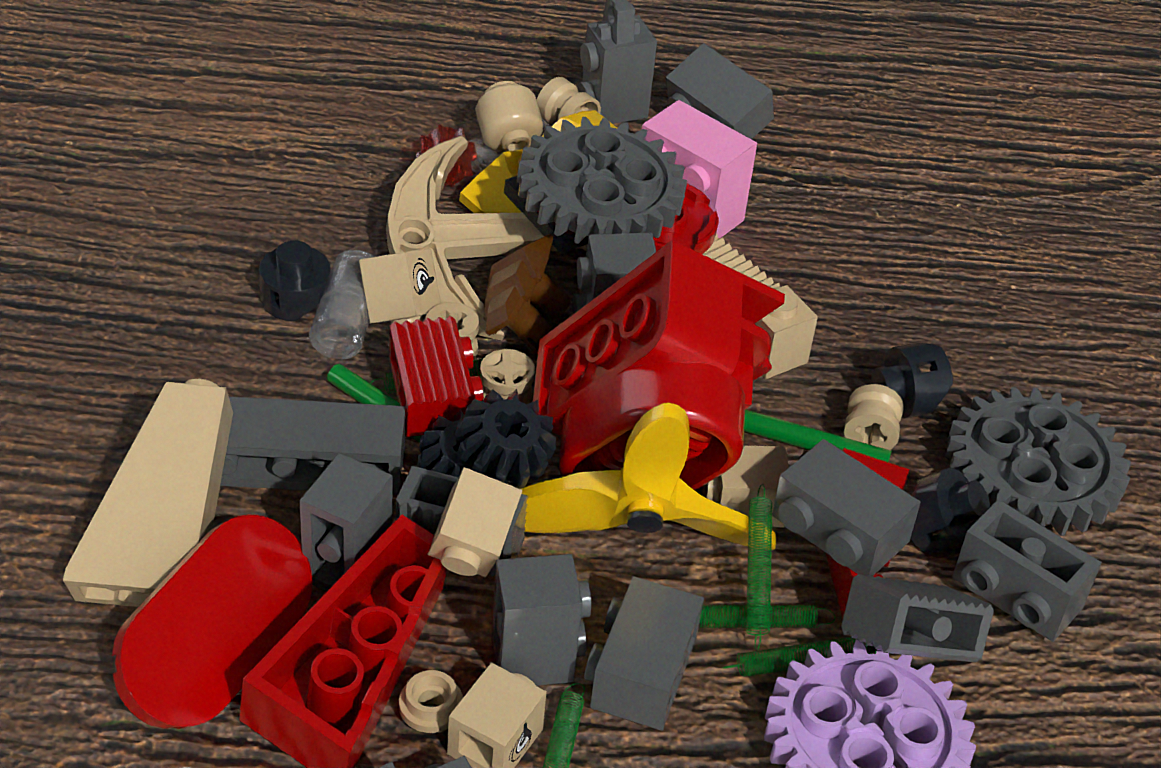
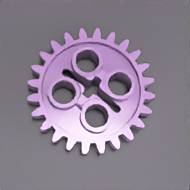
(865, 714)

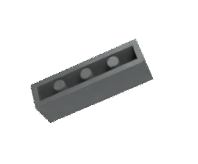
(296, 440)

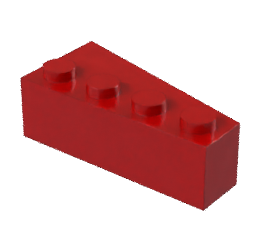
(341, 661)

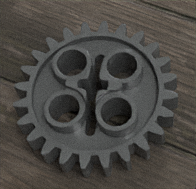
(600, 180)
(1040, 458)

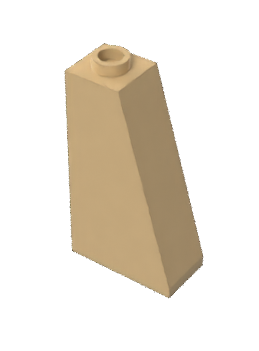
(158, 498)

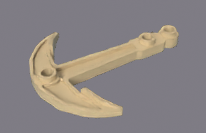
(451, 236)

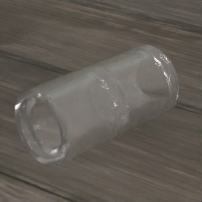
(343, 310)

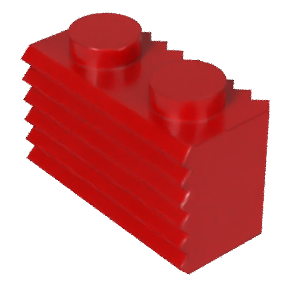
(432, 371)

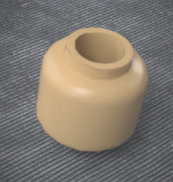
(508, 116)

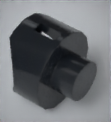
(296, 275)
(918, 390)
(948, 505)

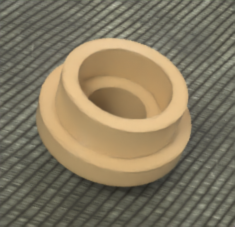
(429, 688)

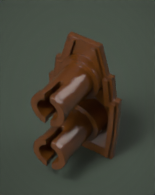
(516, 284)

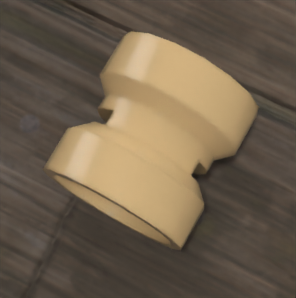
(562, 99)

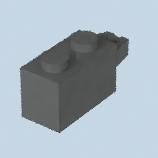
(619, 63)

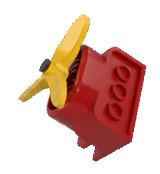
(652, 398)

